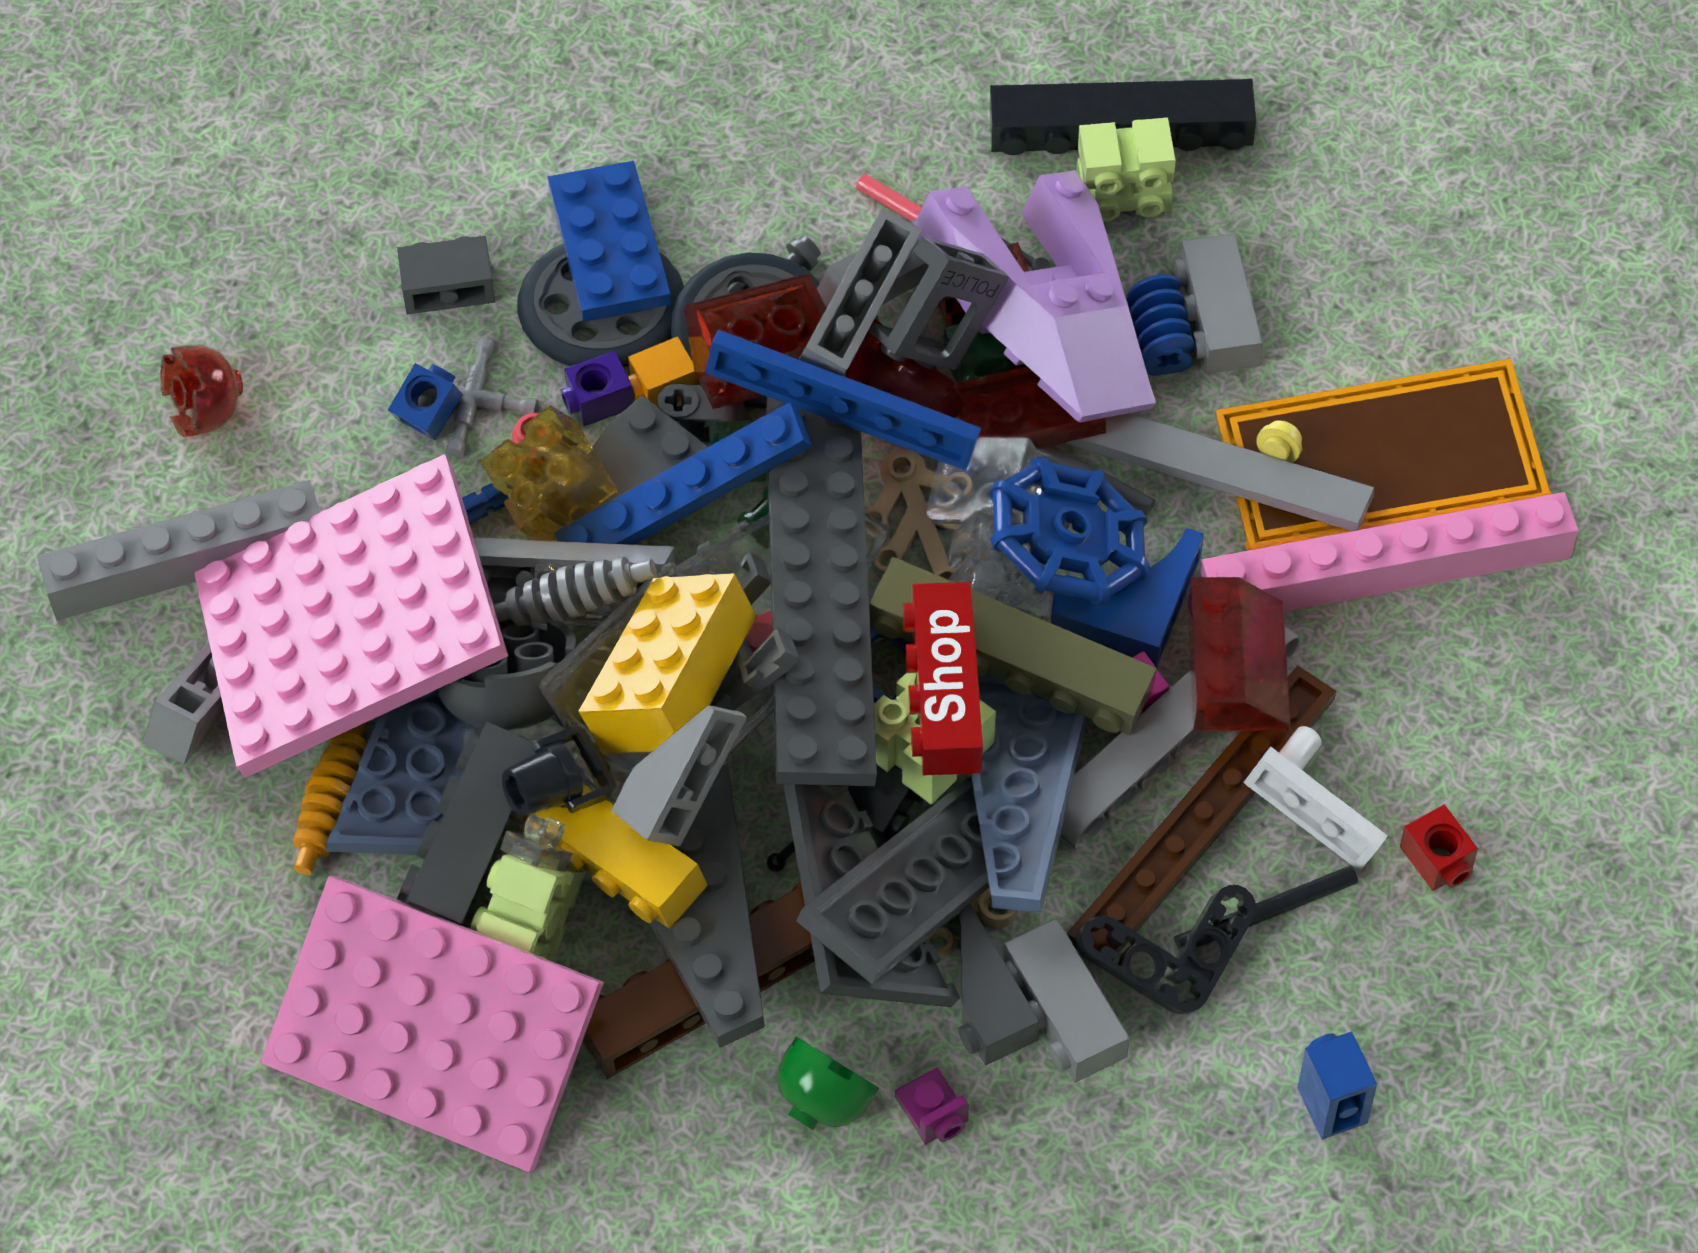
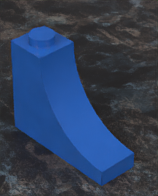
(1140, 613)

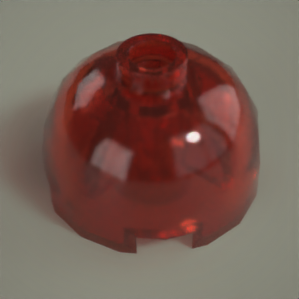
(200, 381)

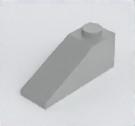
(186, 709)
(676, 777)

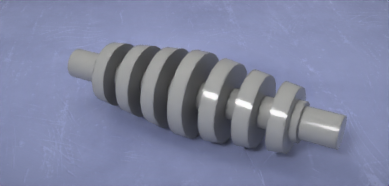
(573, 591)

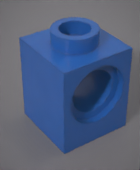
(428, 419)

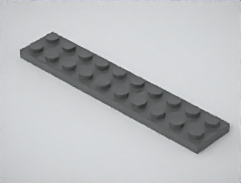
(824, 605)

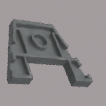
(774, 657)

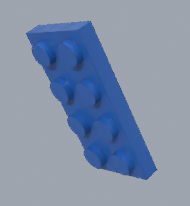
(609, 241)

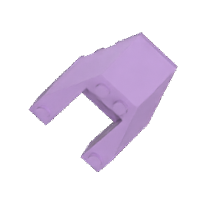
(1060, 319)

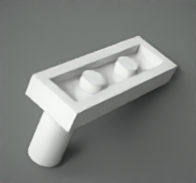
(1309, 804)

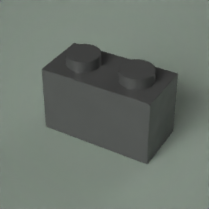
(446, 274)

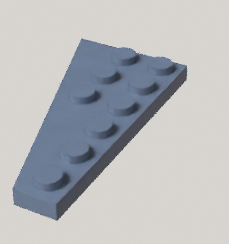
(400, 779)

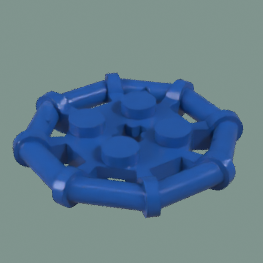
(1069, 497)

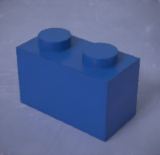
(1336, 1084)

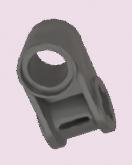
(696, 409)

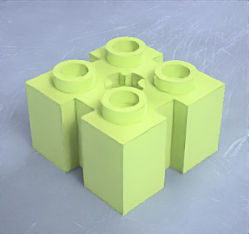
(1128, 167)
(894, 741)
(528, 905)

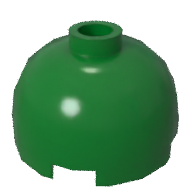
(821, 1087)

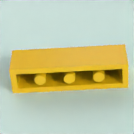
(647, 873)

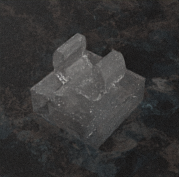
(538, 844)

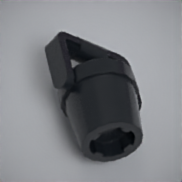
(553, 777)

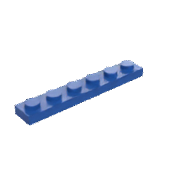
(842, 400)
(694, 481)

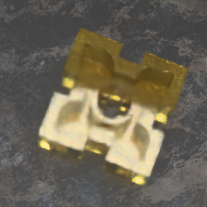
(548, 474)

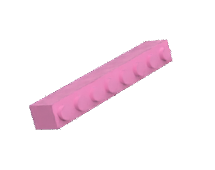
(1407, 553)

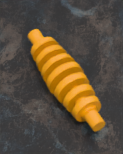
(325, 796)

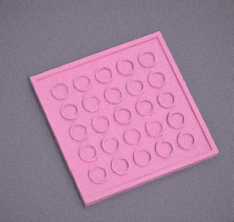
(348, 616)

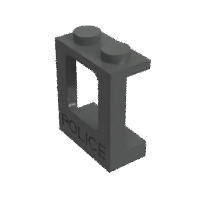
(950, 273)

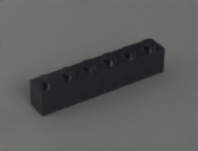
(1050, 114)

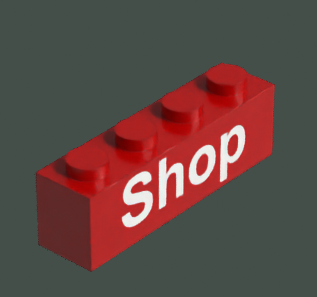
(945, 677)

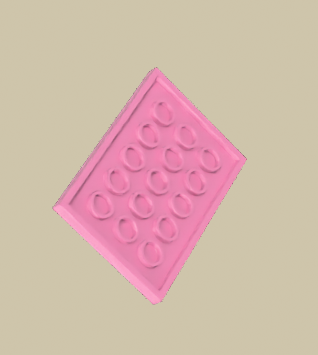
(432, 1023)

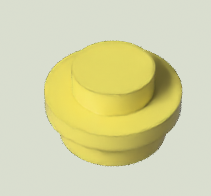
(1280, 441)

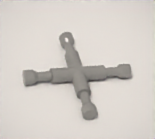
(475, 398)

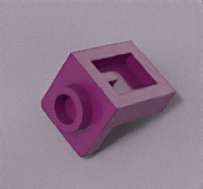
(933, 1107)

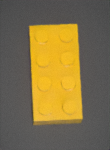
(667, 661)

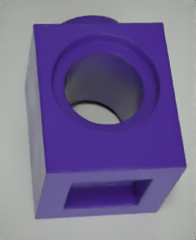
(601, 374)

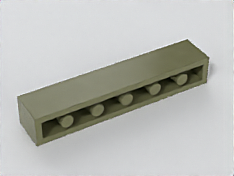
(1031, 654)

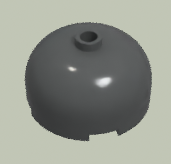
(509, 689)

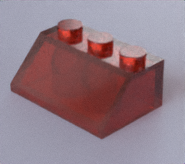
(770, 315)
(1236, 656)

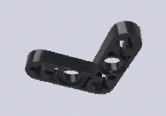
(1186, 964)

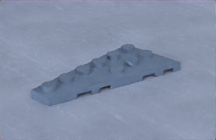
(1024, 792)

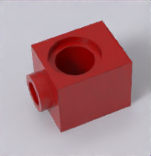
(1441, 831)

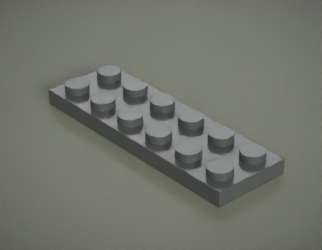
(904, 888)

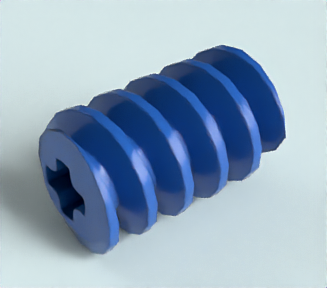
(1161, 324)

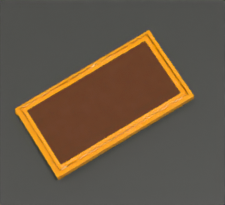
(1418, 439)

